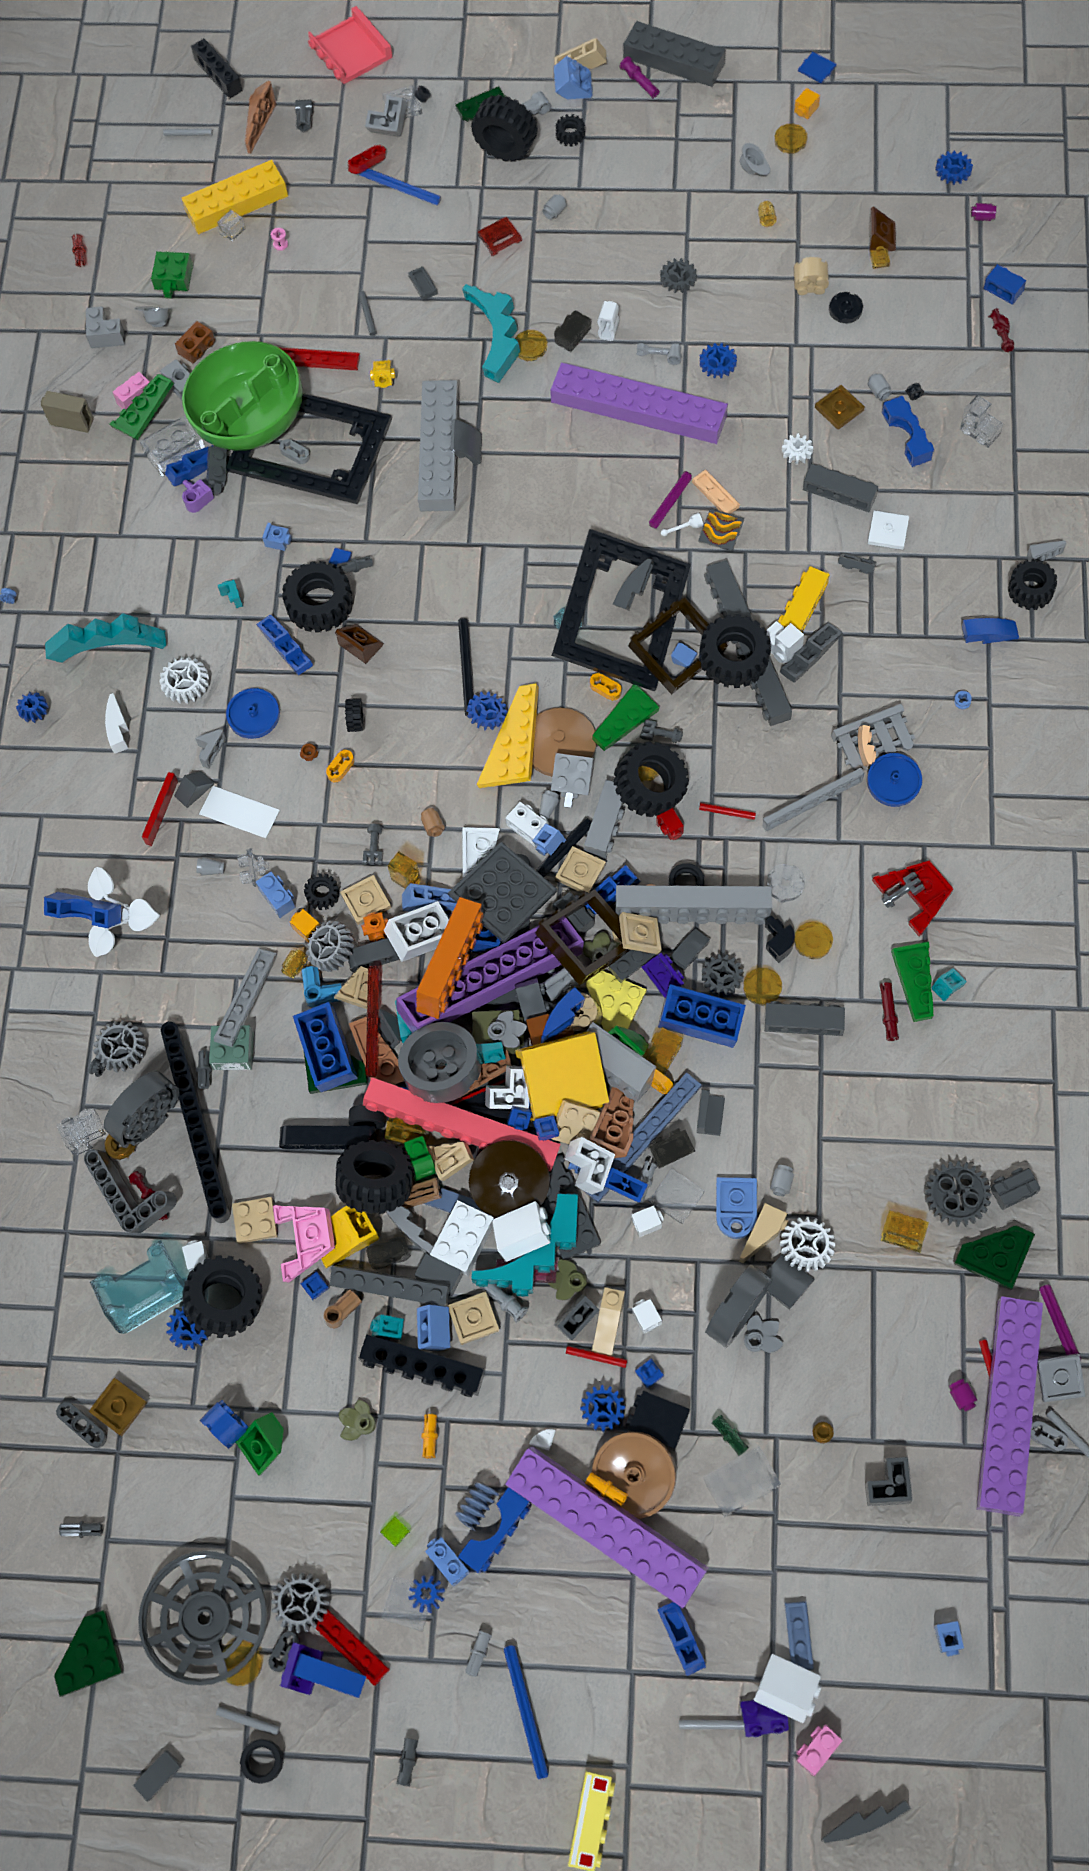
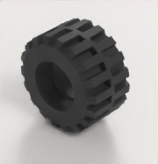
(1037, 573)

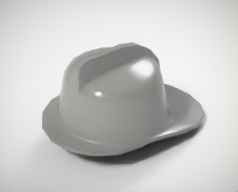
(753, 160)
(154, 315)

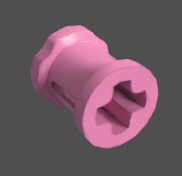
(275, 236)

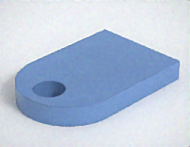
(736, 1204)

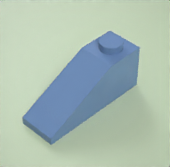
(418, 896)

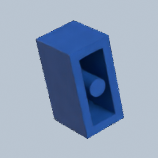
(1005, 284)

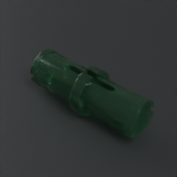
(730, 1435)

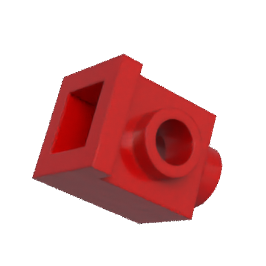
(670, 824)

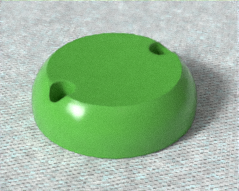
(243, 395)

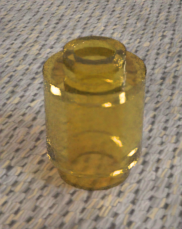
(767, 214)
(294, 963)

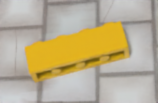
(805, 599)

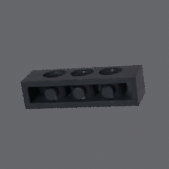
(216, 68)

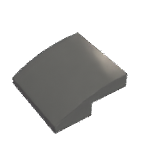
(466, 441)
(787, 1282)

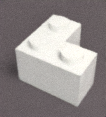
(784, 641)
(512, 1094)
(594, 1164)

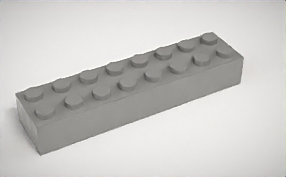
(436, 459)
(696, 903)

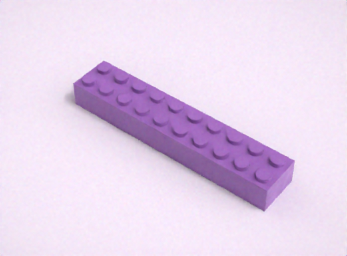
(639, 403)
(494, 975)
(1010, 1407)
(607, 1526)

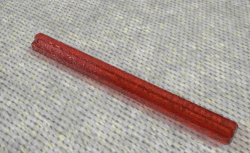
(372, 1021)

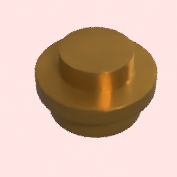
(823, 1432)

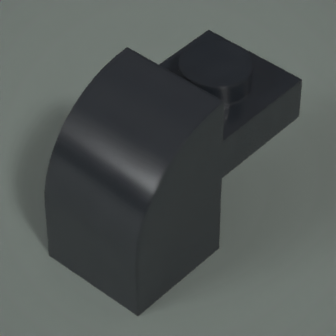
(783, 941)

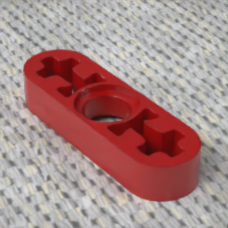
(359, 164)

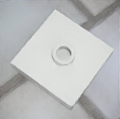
(888, 530)

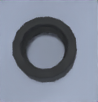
(686, 868)
(361, 1116)
(245, 1756)

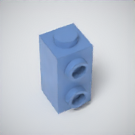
(446, 1561)

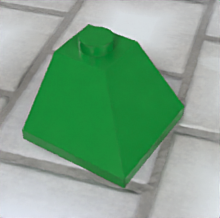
(630, 1039)
(262, 1442)

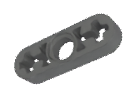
(66, 1419)

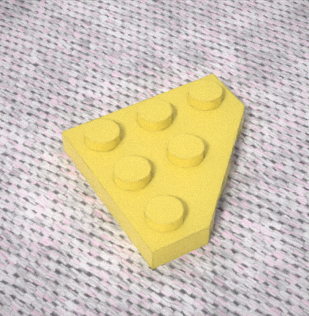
(616, 1000)

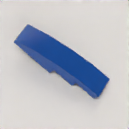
(284, 644)

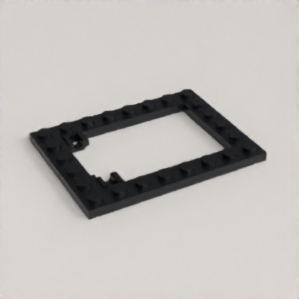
(352, 484)
(610, 548)

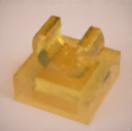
(879, 258)

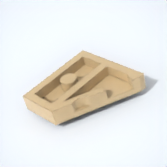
(355, 989)
(450, 1158)

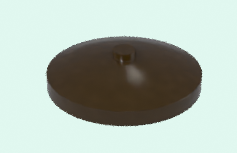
(508, 1177)

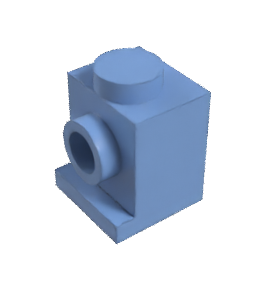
(276, 537)
(548, 840)
(949, 1629)

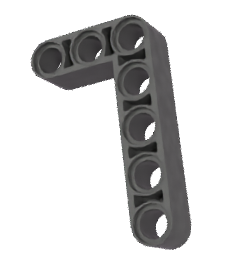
(123, 1196)

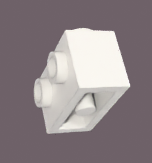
(525, 822)

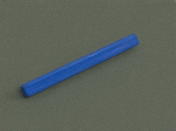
(401, 186)
(526, 1712)

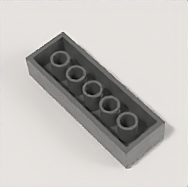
(674, 53)

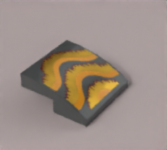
(721, 530)

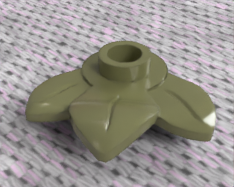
(599, 947)
(565, 1278)
(354, 1419)

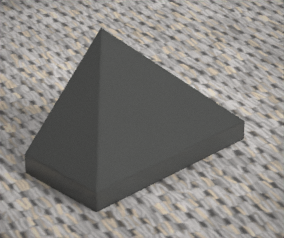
(389, 1028)

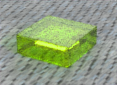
(395, 1531)

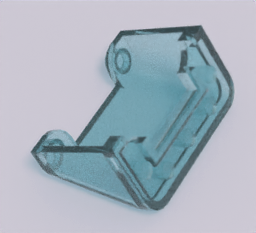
(140, 1292)

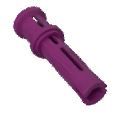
(634, 72)

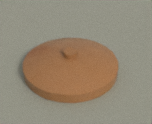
(562, 733)
(640, 1468)

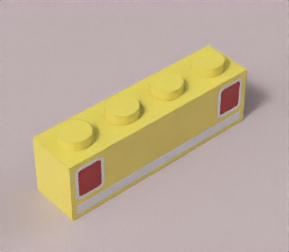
(590, 1822)

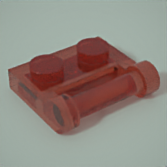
(498, 231)

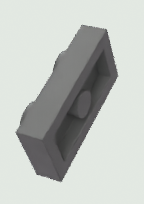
(864, 565)

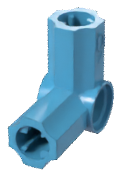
(312, 986)

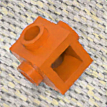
(374, 926)

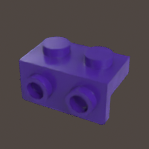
(662, 974)
(293, 1682)
(761, 1719)

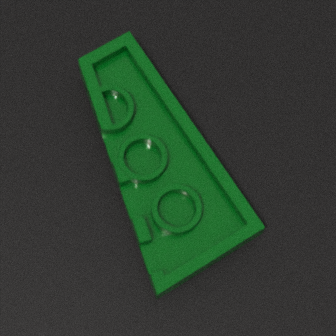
(140, 412)
(625, 717)
(914, 974)

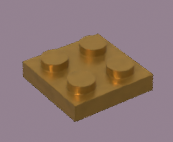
(839, 407)
(117, 1407)

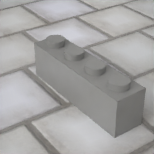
(605, 822)

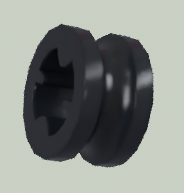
(422, 93)
(915, 391)

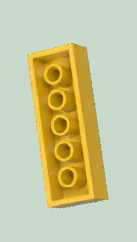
(238, 193)

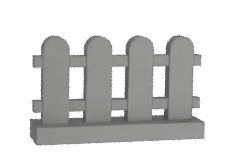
(876, 721)

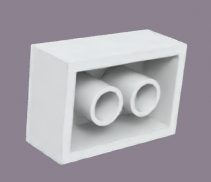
(417, 931)
(463, 1237)

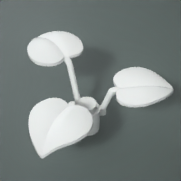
(139, 914)

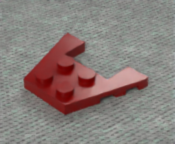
(929, 900)

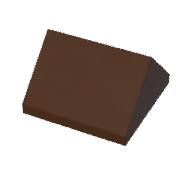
(881, 231)
(358, 642)

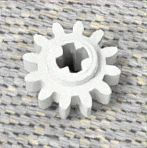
(797, 449)

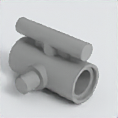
(558, 984)

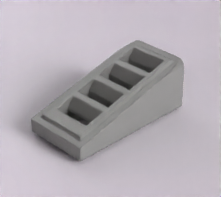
(1045, 550)

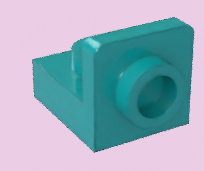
(230, 588)
(948, 984)
(387, 1327)

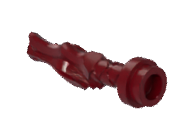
(1002, 326)
(137, 1179)

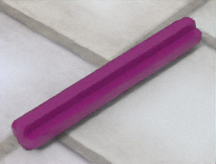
(670, 500)
(1058, 1320)

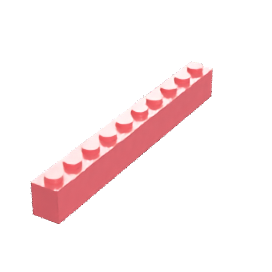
(449, 1120)

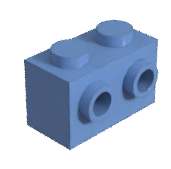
(273, 891)
(433, 1328)

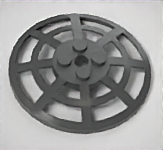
(189, 1618)

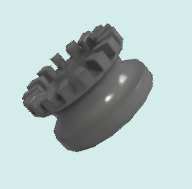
(95, 1067)

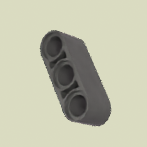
(372, 954)

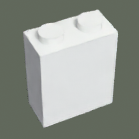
(521, 1231)
(788, 1689)

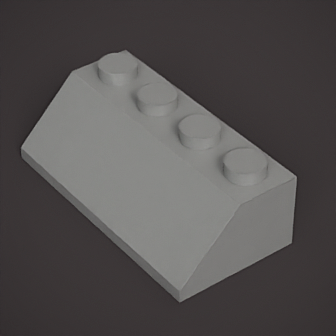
(622, 1065)

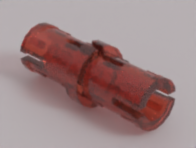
(78, 250)

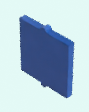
(817, 67)

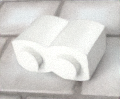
(608, 320)

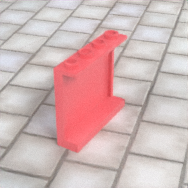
(351, 47)

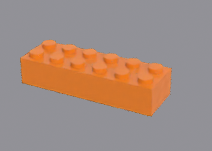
(449, 958)

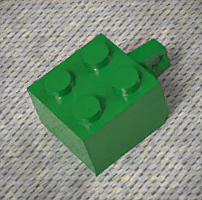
(171, 272)

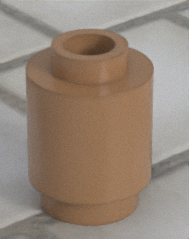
(432, 822)

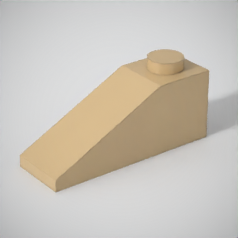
(587, 54)
(766, 1229)
(608, 1321)

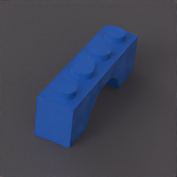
(899, 414)
(66, 905)
(479, 1553)

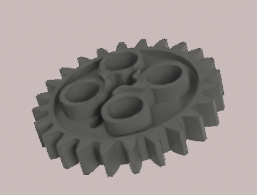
(975, 1190)

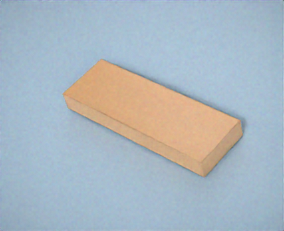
(715, 492)

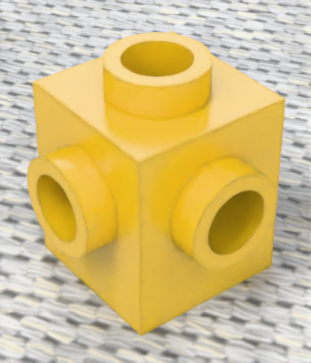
(382, 373)

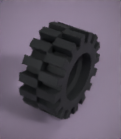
(570, 137)
(354, 715)
(316, 882)

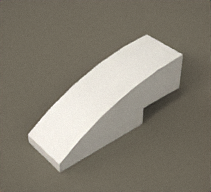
(115, 725)

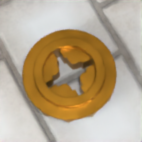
(111, 1149)

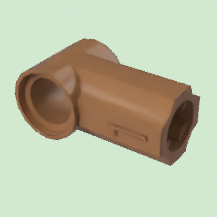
(343, 1308)

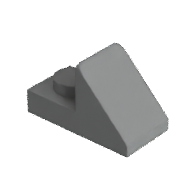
(211, 746)

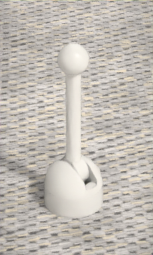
(695, 521)

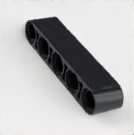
(324, 1137)

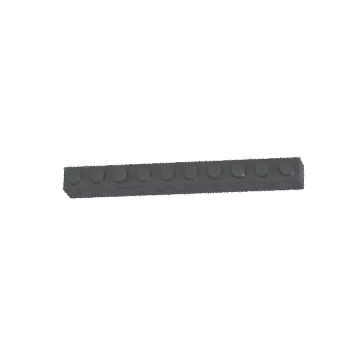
(730, 601)

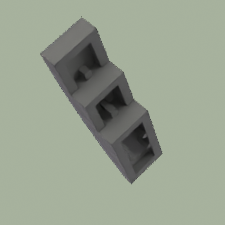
(811, 652)
(857, 1825)

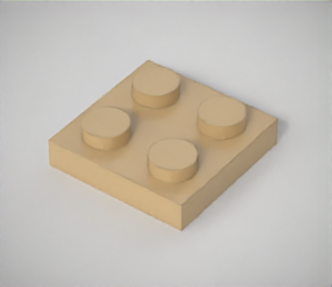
(580, 870)
(365, 898)
(640, 933)
(575, 1121)
(254, 1220)
(473, 1318)

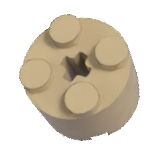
(811, 276)
(591, 1014)

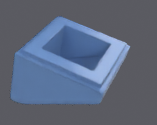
(683, 655)

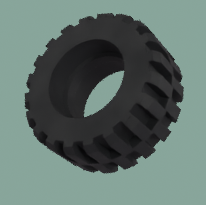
(504, 128)
(313, 577)
(740, 630)
(665, 764)
(374, 1194)
(227, 1272)

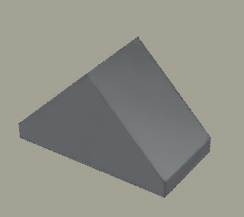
(192, 788)

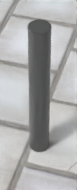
(367, 313)

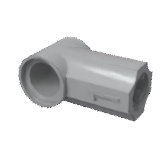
(538, 104)

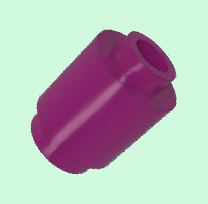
(983, 212)
(963, 1395)

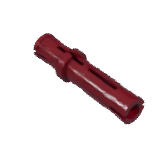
(890, 1019)

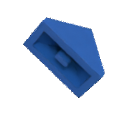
(625, 1185)

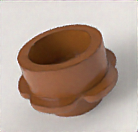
(308, 748)

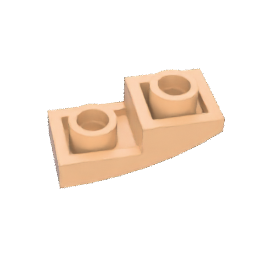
(866, 751)

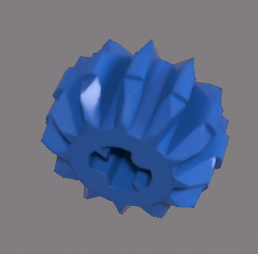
(32, 707)
(419, 1594)

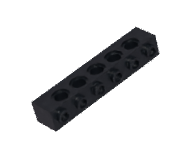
(373, 1346)

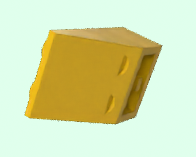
(350, 1233)

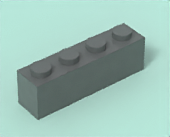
(840, 487)
(804, 1018)

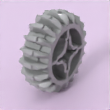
(330, 946)
(124, 1032)
(292, 1608)

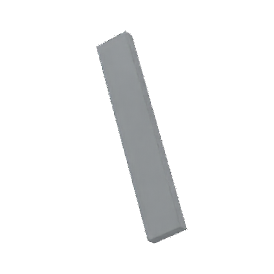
(813, 799)
(245, 997)

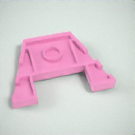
(312, 1236)

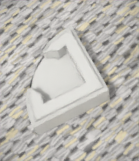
(543, 1439)

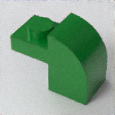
(420, 1158)

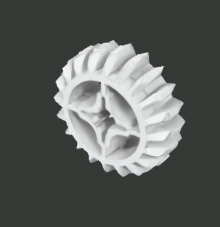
(185, 686)
(819, 1234)

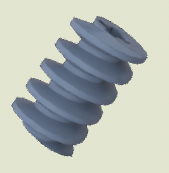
(476, 1505)

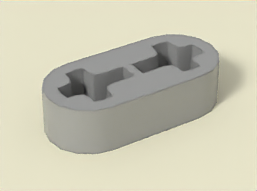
(294, 451)
(1050, 1432)

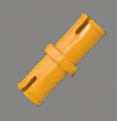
(429, 1436)
(606, 1488)

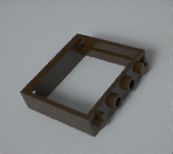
(663, 617)
(564, 954)

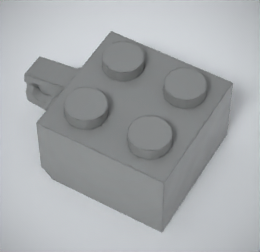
(571, 776)

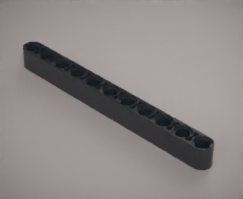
(198, 1129)

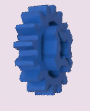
(954, 167)
(718, 360)
(486, 710)
(182, 1332)
(596, 1415)

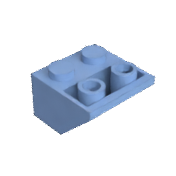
(572, 79)

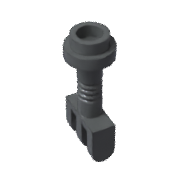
(650, 729)
(374, 830)
(910, 885)

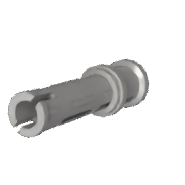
(506, 1302)

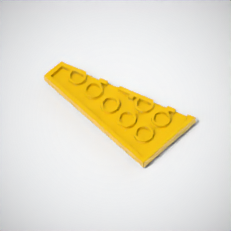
(514, 746)

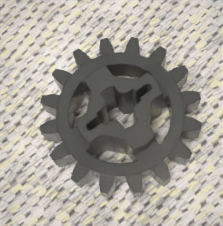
(678, 275)
(715, 973)

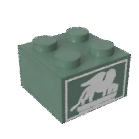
(232, 1058)

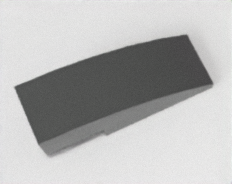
(634, 585)

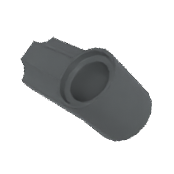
(303, 111)

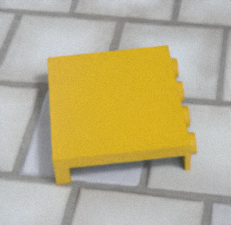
(563, 1071)

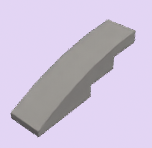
(401, 1218)

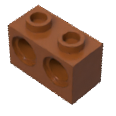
(195, 342)

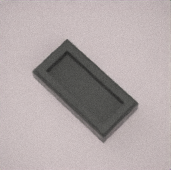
(422, 283)

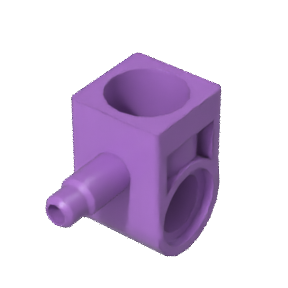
(199, 493)

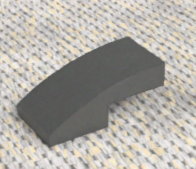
(689, 949)
(157, 1775)

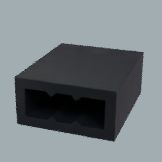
(658, 1418)

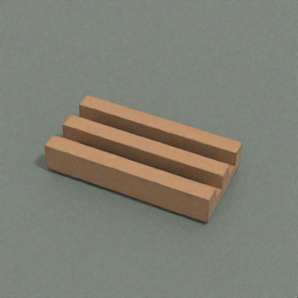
(424, 1199)

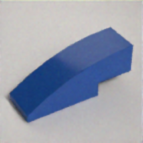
(188, 468)
(989, 630)
(607, 888)
(563, 1014)
(681, 1638)
(329, 1675)

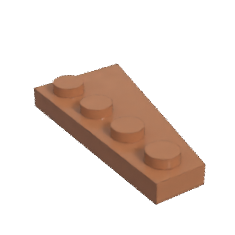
(386, 1060)

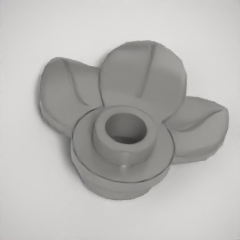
(509, 1030)
(764, 1333)

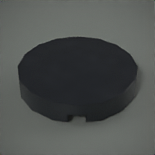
(846, 307)

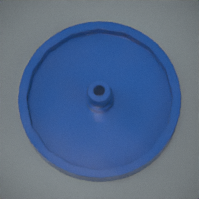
(252, 713)
(894, 779)

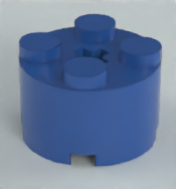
(223, 1425)

